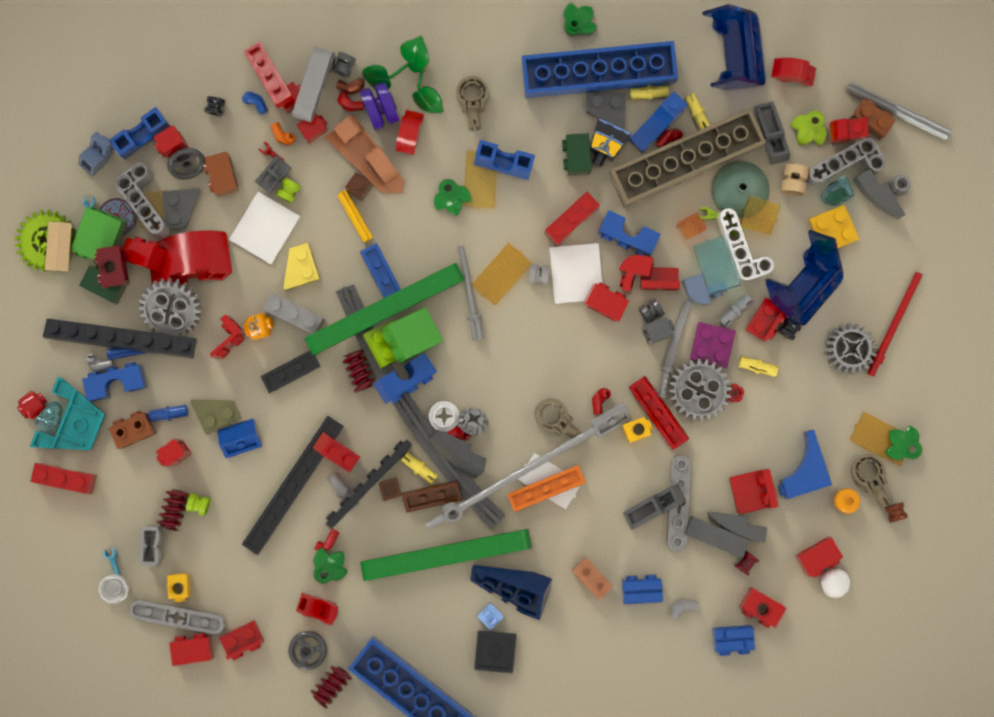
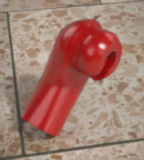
(347, 104)

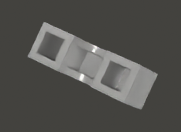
(293, 314)

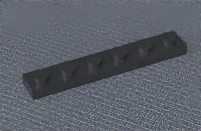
(361, 489)

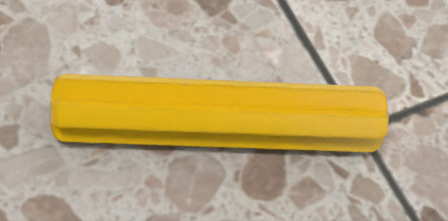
(355, 216)

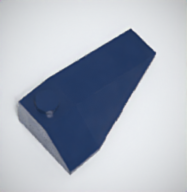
(521, 588)

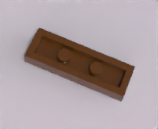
(432, 496)

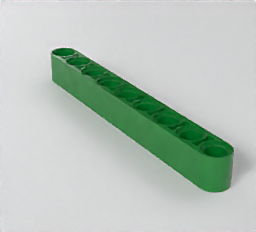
(384, 309)
(445, 554)

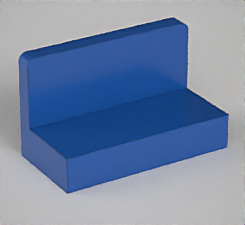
(239, 438)

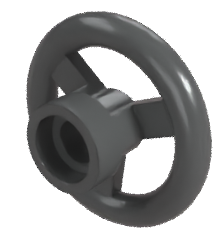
(184, 159)
(298, 639)

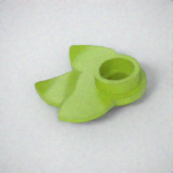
(807, 130)

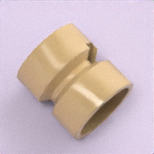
(795, 186)

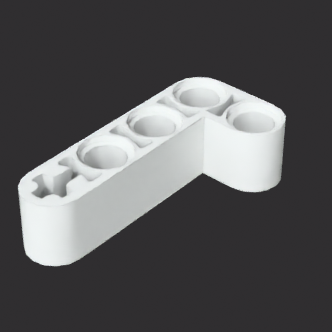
(740, 242)

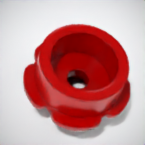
(739, 393)

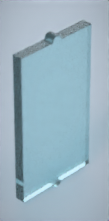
(716, 265)

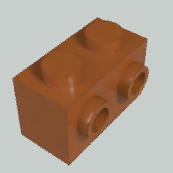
(878, 121)
(221, 174)
(131, 430)

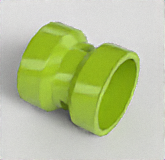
(289, 188)
(198, 504)

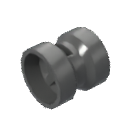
(343, 64)
(651, 311)

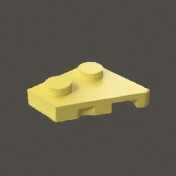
(300, 267)

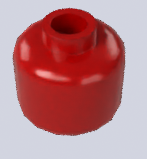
(31, 405)

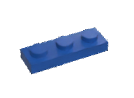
(380, 270)

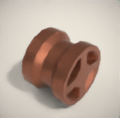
(896, 512)

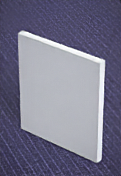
(264, 228)
(574, 271)

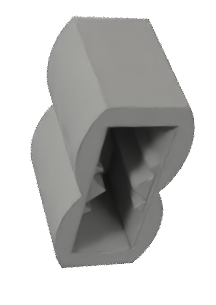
(151, 540)

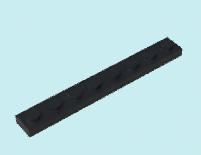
(120, 338)
(289, 489)

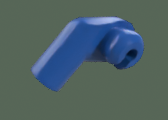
(257, 100)

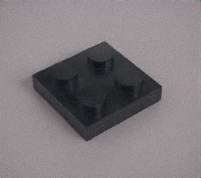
(495, 651)

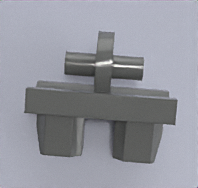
(273, 174)

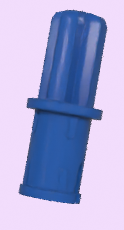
(168, 413)

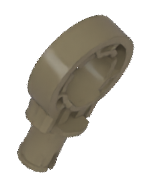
(473, 111)
(566, 428)
(868, 484)

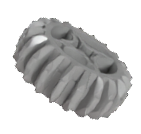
(863, 339)

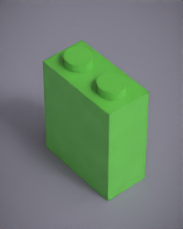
(97, 231)
(412, 335)

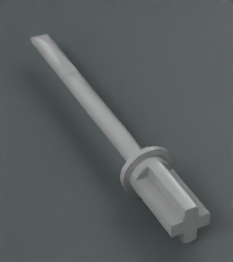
(474, 319)

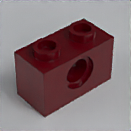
(119, 275)

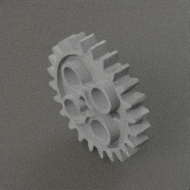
(152, 303)
(708, 374)

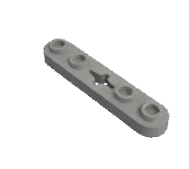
(677, 522)
(158, 613)

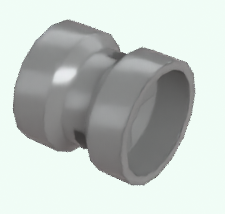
(534, 274)

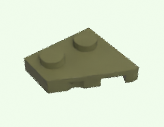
(215, 413)

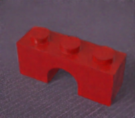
(309, 130)
(572, 218)
(63, 478)

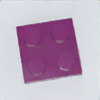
(712, 344)

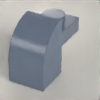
(96, 154)
(696, 290)

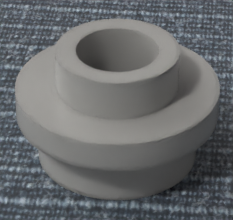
(904, 180)

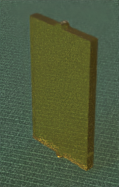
(480, 184)
(501, 274)
(874, 436)

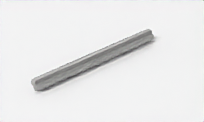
(899, 111)

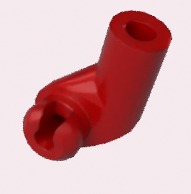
(669, 136)
(598, 398)
(458, 433)
(329, 542)

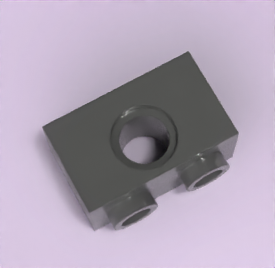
(658, 330)

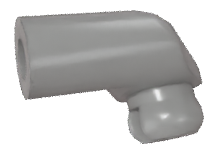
(98, 365)
(683, 605)

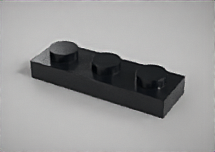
(290, 371)

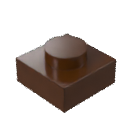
(390, 489)

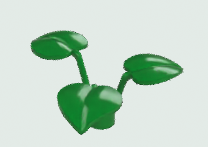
(418, 58)

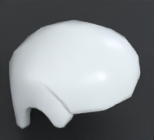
(835, 582)
(113, 588)

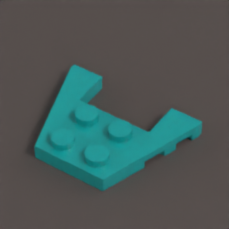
(79, 424)

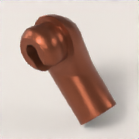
(352, 87)

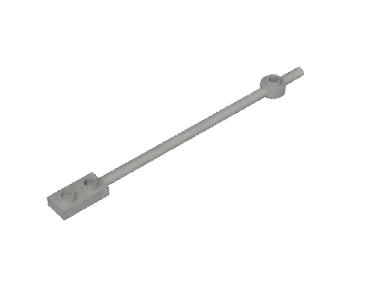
(600, 426)

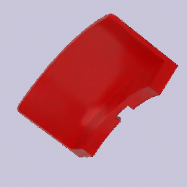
(194, 255)

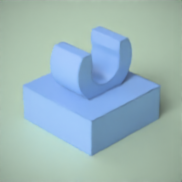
(490, 616)

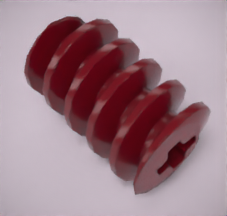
(358, 371)
(173, 509)
(331, 685)

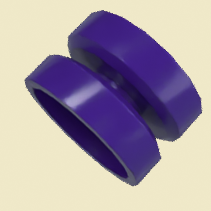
(380, 105)

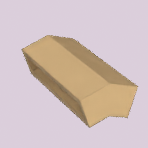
(58, 246)

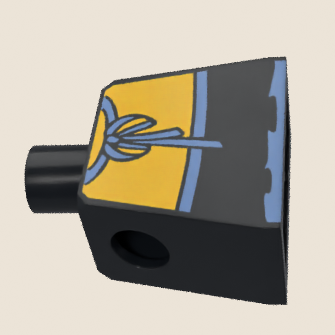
(607, 142)

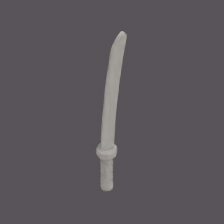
(667, 369)

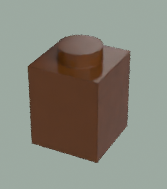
(358, 186)

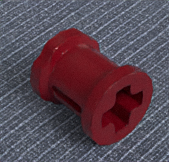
(747, 556)

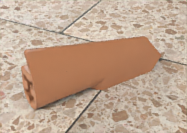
(362, 152)

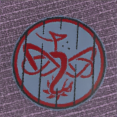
(120, 208)

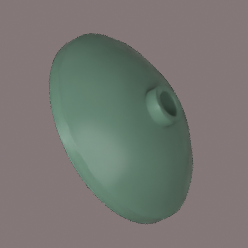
(727, 181)

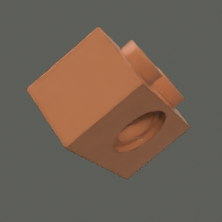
(592, 578)

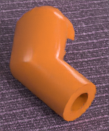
(280, 136)

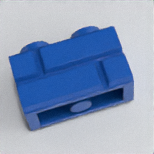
(642, 590)
(733, 639)

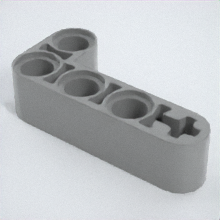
(313, 83)
(842, 163)
(144, 204)

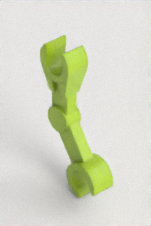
(713, 215)

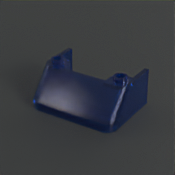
(741, 47)
(813, 284)

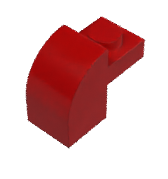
(792, 70)
(846, 129)
(409, 132)
(635, 266)
(317, 608)

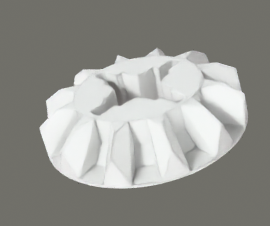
(437, 409)

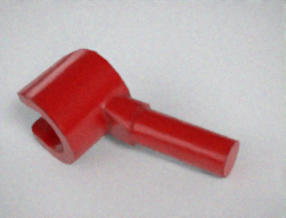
(269, 151)

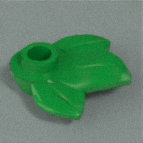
(579, 17)
(451, 200)
(901, 443)
(329, 563)

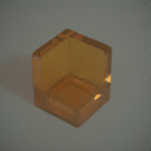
(691, 226)

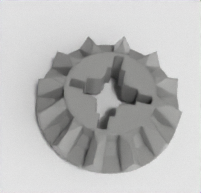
(471, 427)

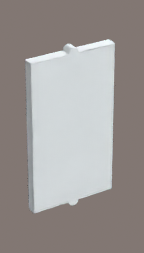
(545, 471)

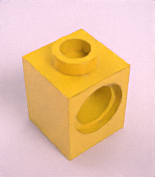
(629, 433)
(184, 579)

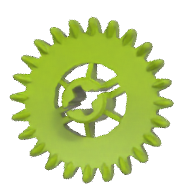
(28, 233)

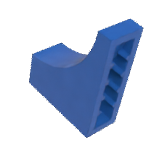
(661, 120)
(810, 473)

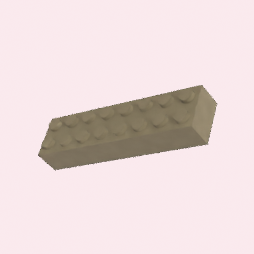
(687, 157)

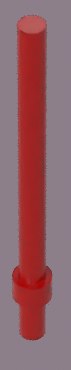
(879, 358)

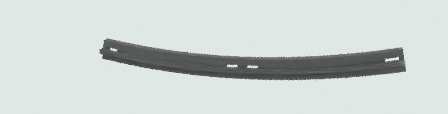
(422, 430)

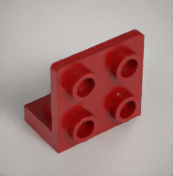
(236, 337)
(753, 491)

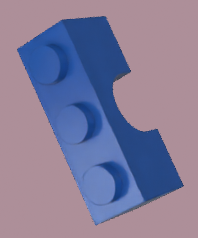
(132, 140)
(513, 164)
(613, 230)
(97, 384)
(392, 387)

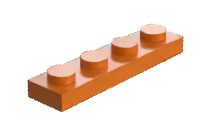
(546, 488)

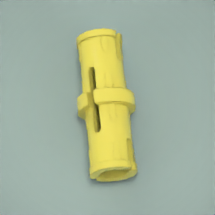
(649, 92)
(697, 111)
(758, 366)
(419, 468)

